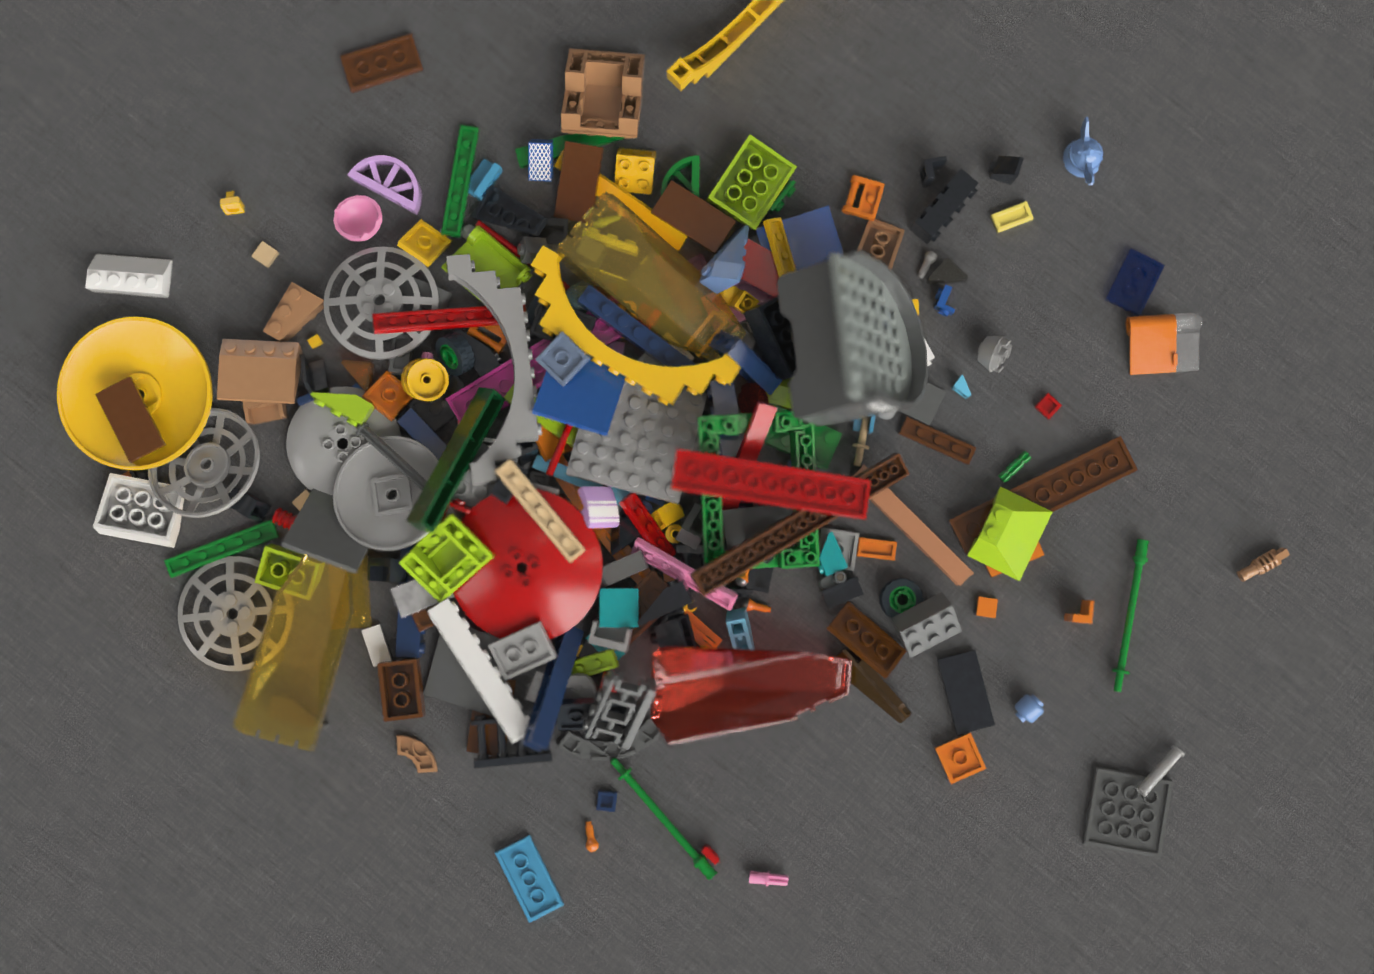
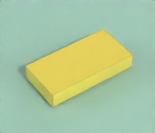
(1011, 217)

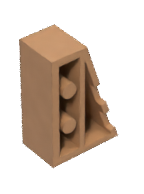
(293, 312)

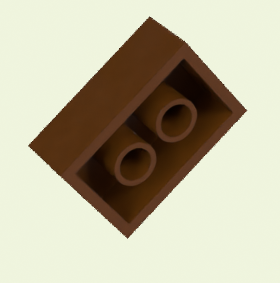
(401, 689)

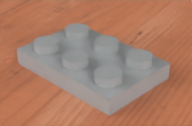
(523, 650)

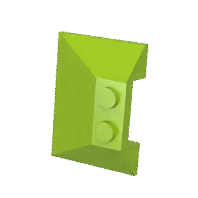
(1010, 534)
(446, 558)

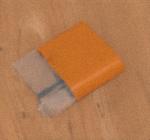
(1163, 343)

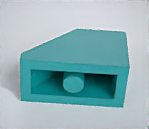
(831, 557)

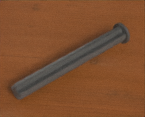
(391, 455)

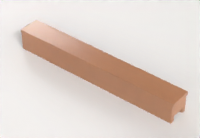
(920, 535)

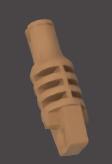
(1263, 563)

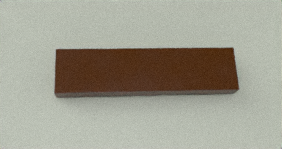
(937, 440)

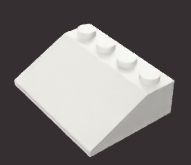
(134, 512)

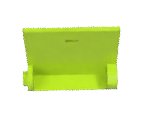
(493, 256)

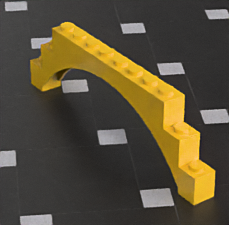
(718, 49)
(660, 380)

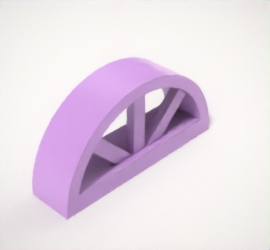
(389, 193)

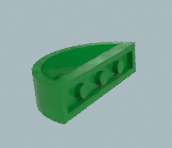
(693, 161)

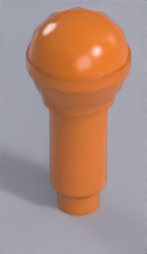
(591, 843)

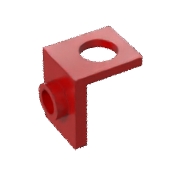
(457, 504)

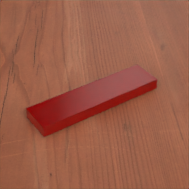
(645, 523)

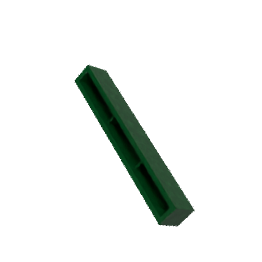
(456, 460)

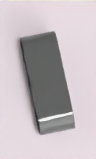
(425, 291)

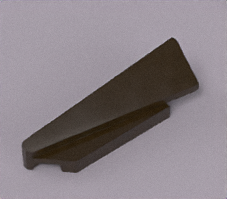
(875, 688)

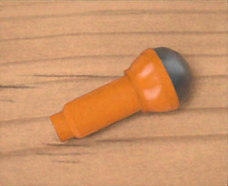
(742, 580)
(752, 605)

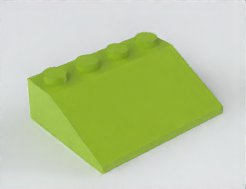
(751, 183)

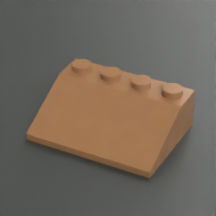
(258, 371)

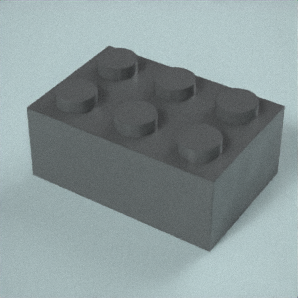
(926, 624)

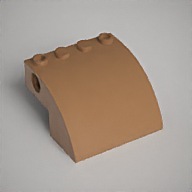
(602, 93)

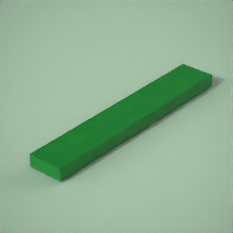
(559, 144)
(460, 181)
(221, 548)

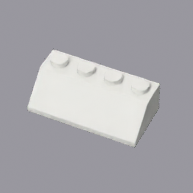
(129, 275)

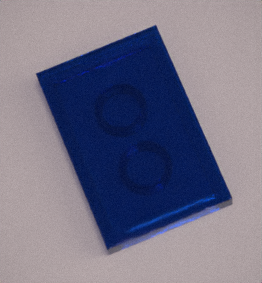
(1134, 282)

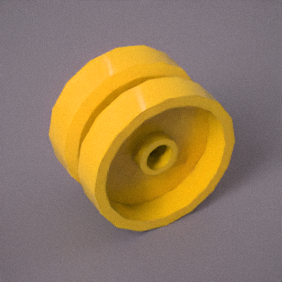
(413, 376)

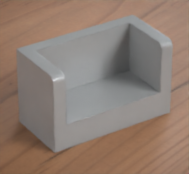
(611, 638)

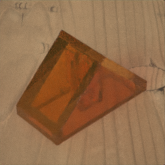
(361, 372)

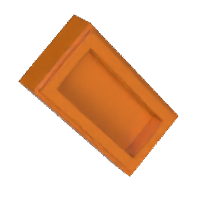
(876, 548)

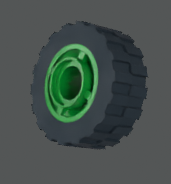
(455, 353)
(893, 589)

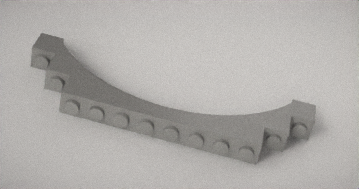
(507, 309)

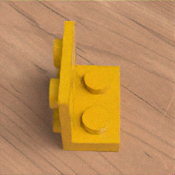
(635, 170)

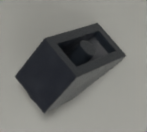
(1005, 169)
(623, 534)

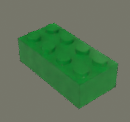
(825, 442)

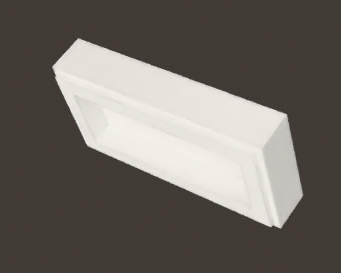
(376, 644)

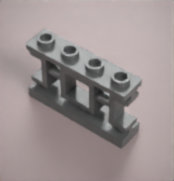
(634, 712)

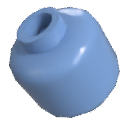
(1029, 708)

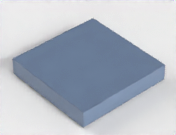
(562, 358)

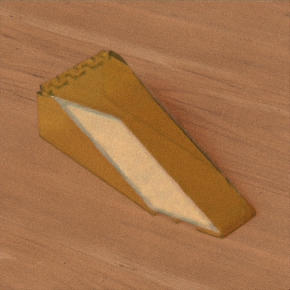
(647, 277)
(298, 656)

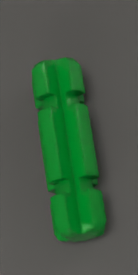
(1014, 467)

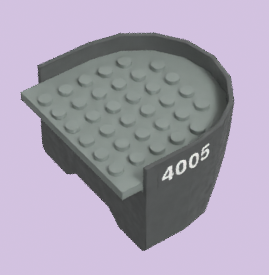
(853, 340)

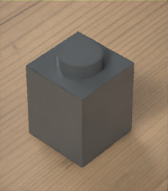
(529, 248)

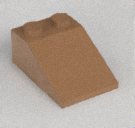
(881, 241)

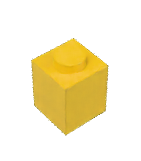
(668, 515)

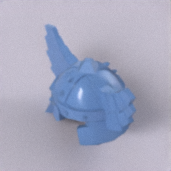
(1083, 155)

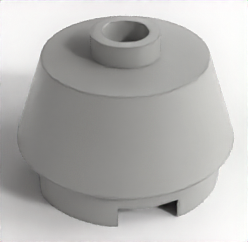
(993, 352)

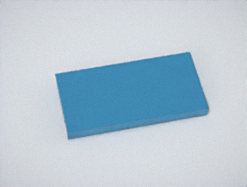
(529, 878)

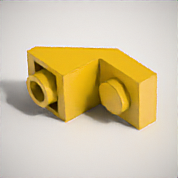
(739, 299)

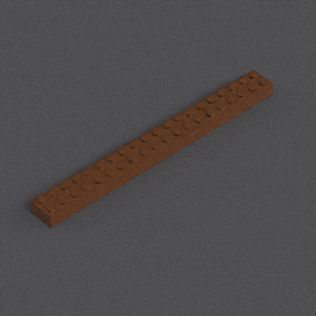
(787, 532)

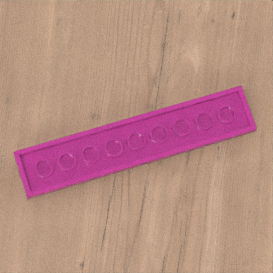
(503, 376)

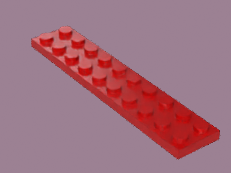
(770, 484)

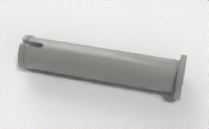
(1160, 770)

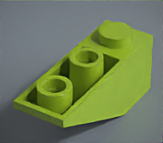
(348, 405)

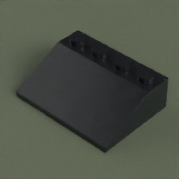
(773, 336)

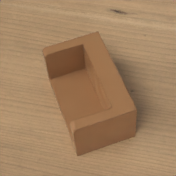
(264, 412)

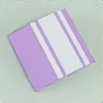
(600, 507)

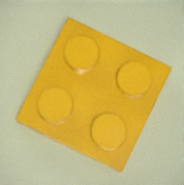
(424, 242)

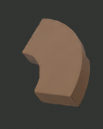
(417, 752)

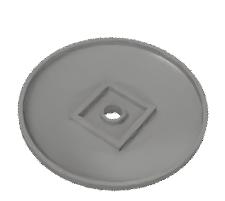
(315, 438)
(363, 493)

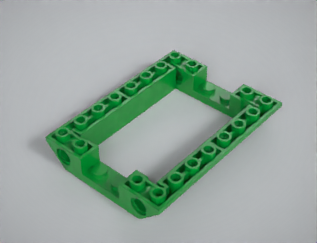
(802, 449)

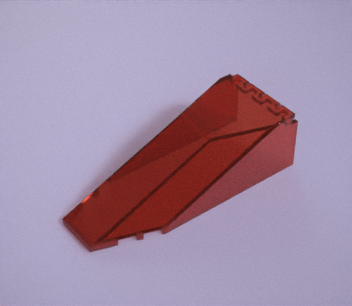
(739, 690)

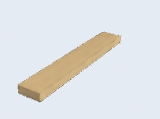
(539, 510)

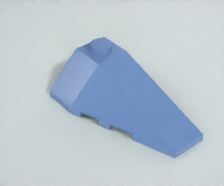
(727, 264)

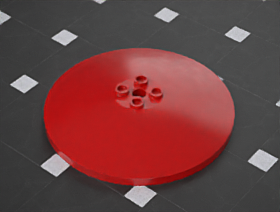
(550, 590)

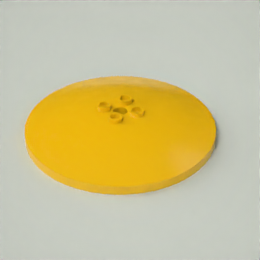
(161, 364)

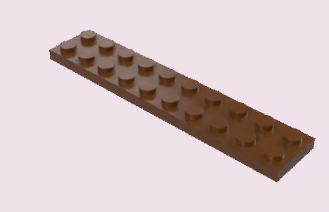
(1056, 487)

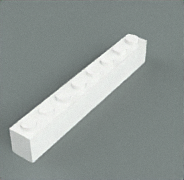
(479, 670)

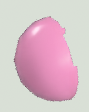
(358, 218)

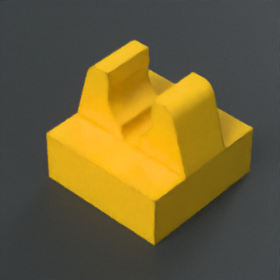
(232, 204)

